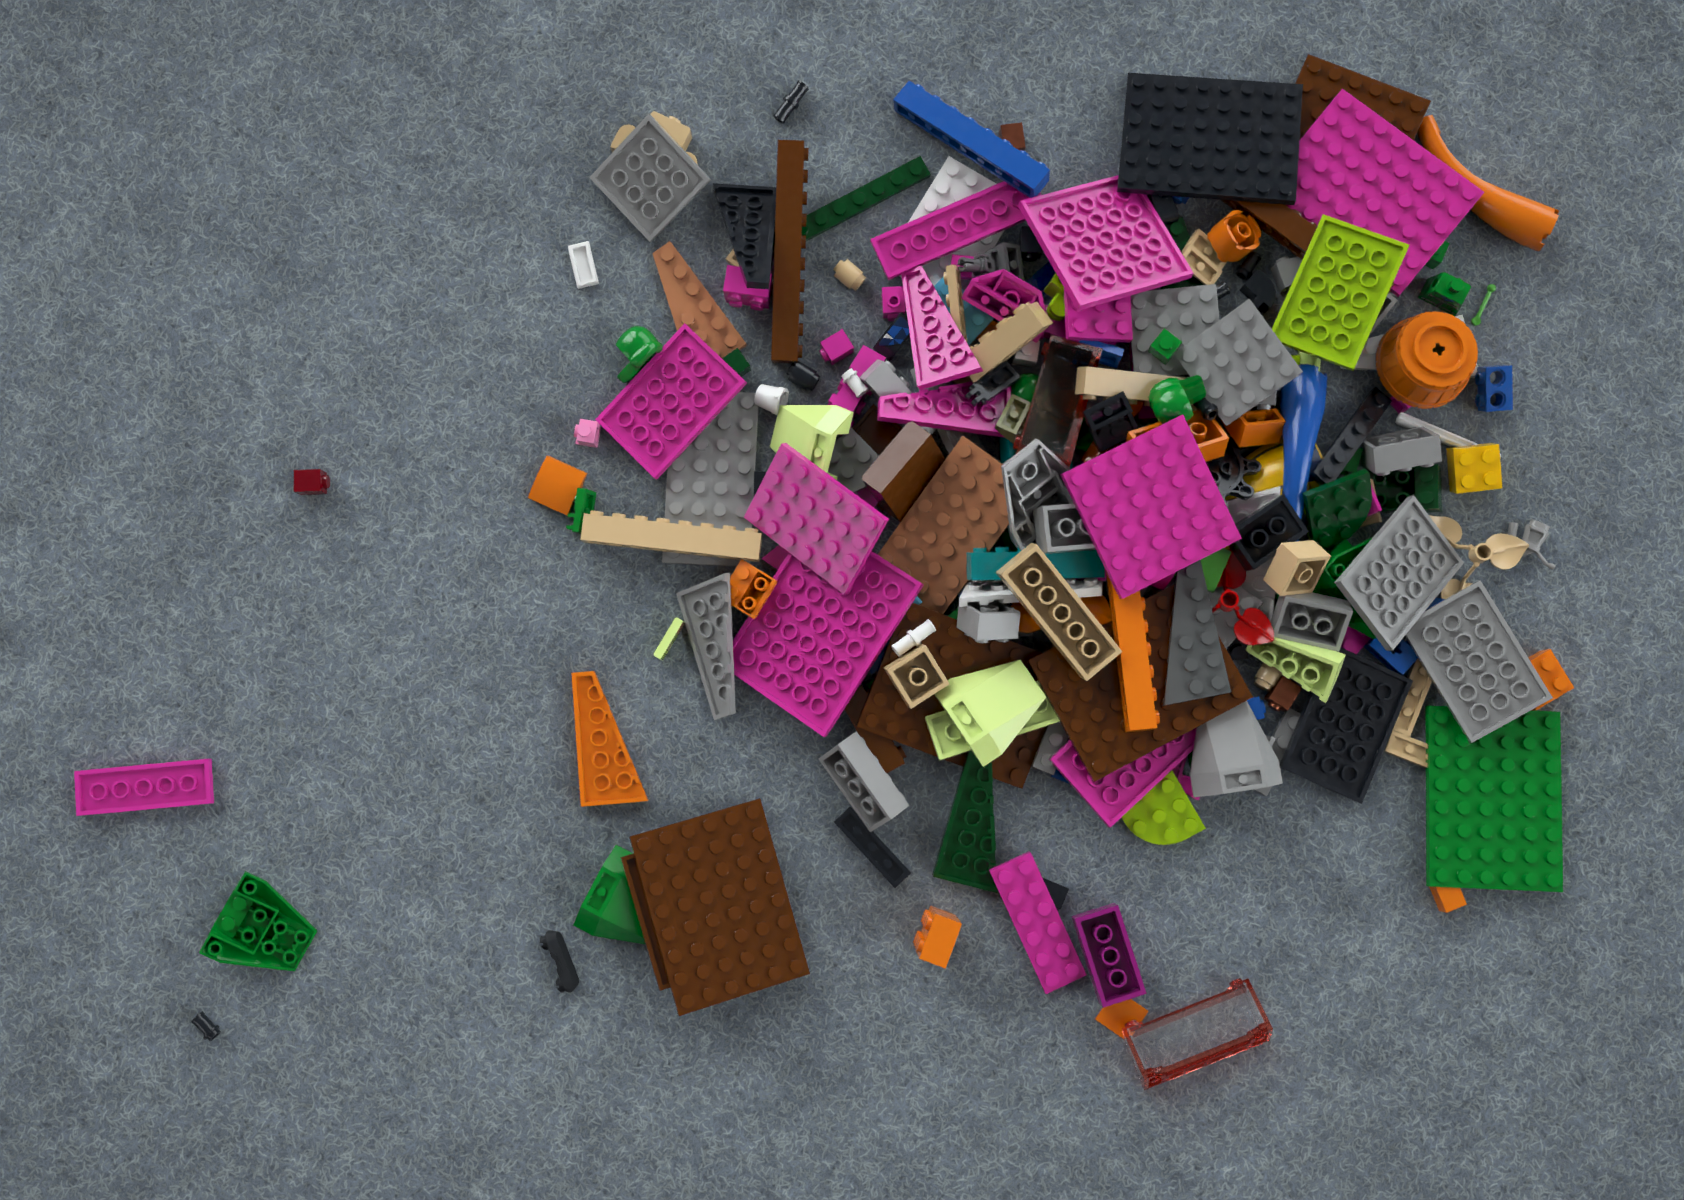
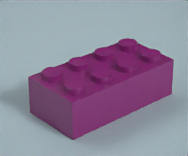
(1108, 955)

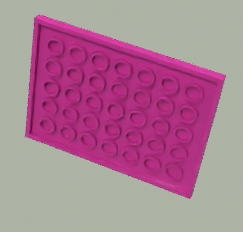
(1381, 181)
(817, 643)

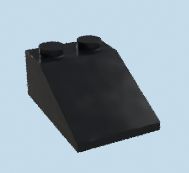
(1265, 531)

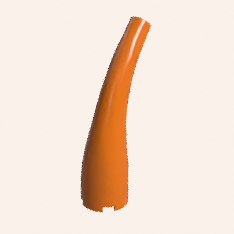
(1503, 210)

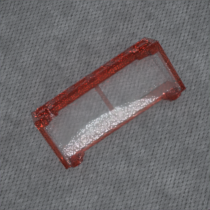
(1197, 1034)

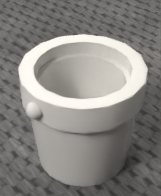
(771, 397)

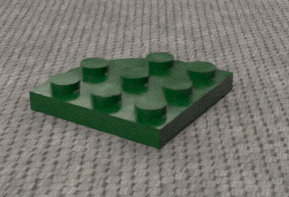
(1338, 508)

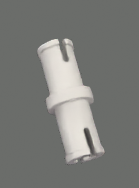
(913, 638)

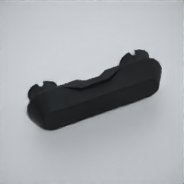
(568, 978)

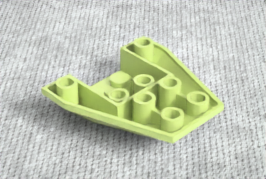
(811, 430)
(991, 706)

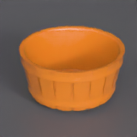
(1416, 372)

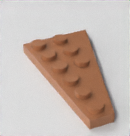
(693, 304)

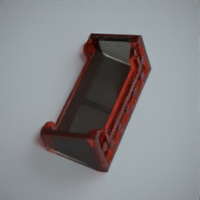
(1055, 408)

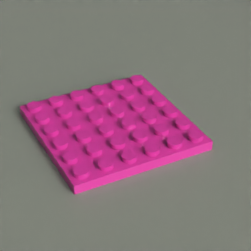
(1104, 242)
(1151, 506)

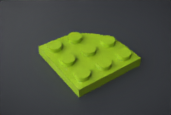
(1164, 814)

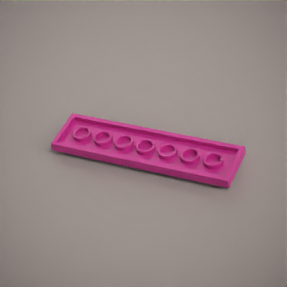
(948, 229)

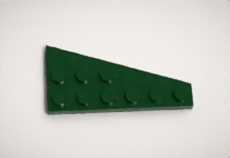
(969, 835)

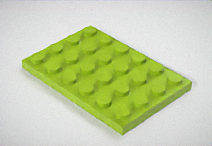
(1338, 292)

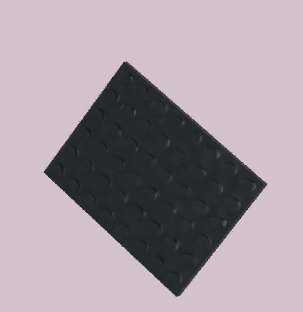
(1210, 138)

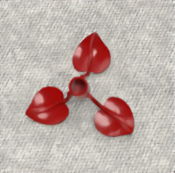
(1253, 625)

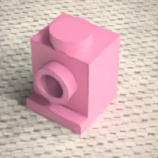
(587, 433)

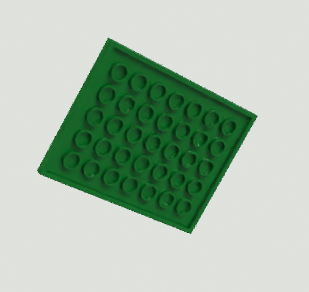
(1494, 804)

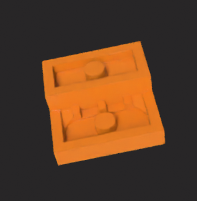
(557, 485)

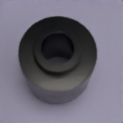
(803, 376)

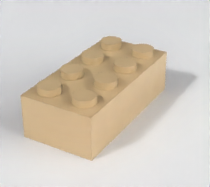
(1009, 337)

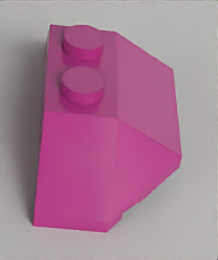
(1001, 294)

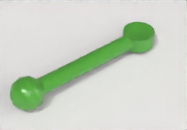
(1476, 320)

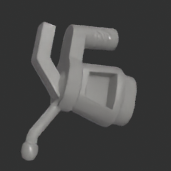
(1535, 535)

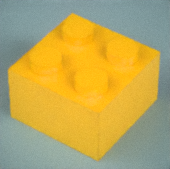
(1474, 468)

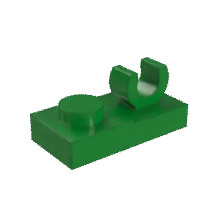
(584, 503)

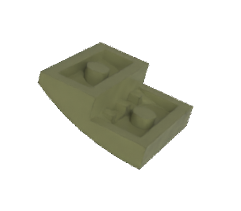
(1013, 418)

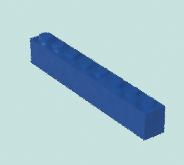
(971, 139)

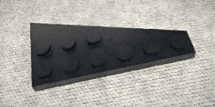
(750, 224)

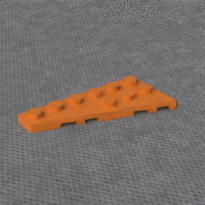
(602, 756)

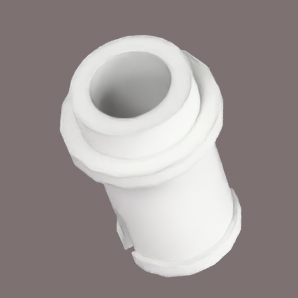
(854, 382)

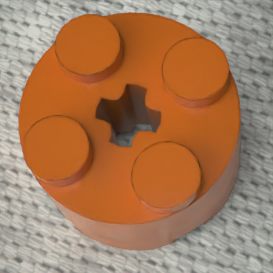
(1234, 236)

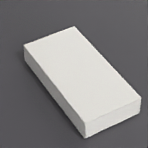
(583, 264)

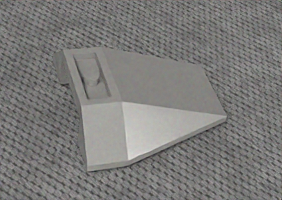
(1232, 755)

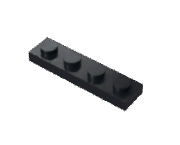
(872, 847)

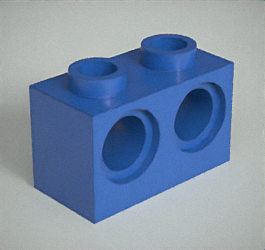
(1501, 388)

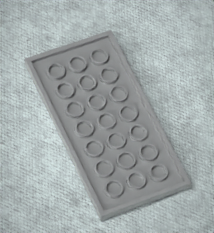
(715, 476)

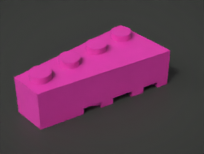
(846, 397)

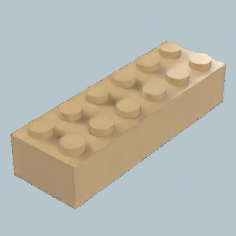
(1059, 611)

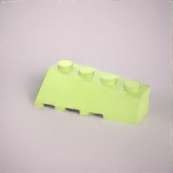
(1306, 664)

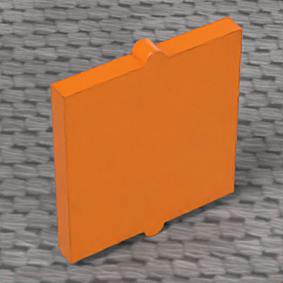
(1119, 1014)

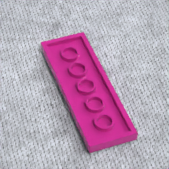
(144, 787)
(1037, 922)

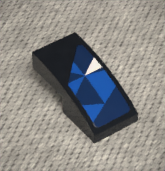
(893, 337)

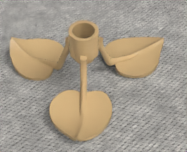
(1500, 548)

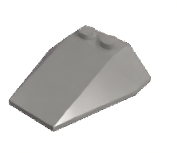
(1030, 482)

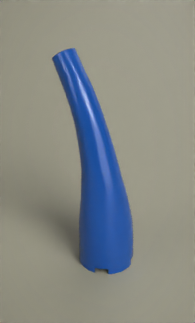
(1303, 409)

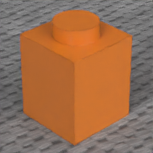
(1448, 898)

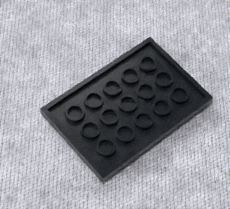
(1345, 737)

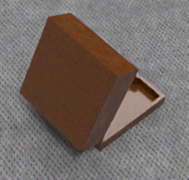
(904, 463)

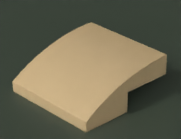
(1202, 258)

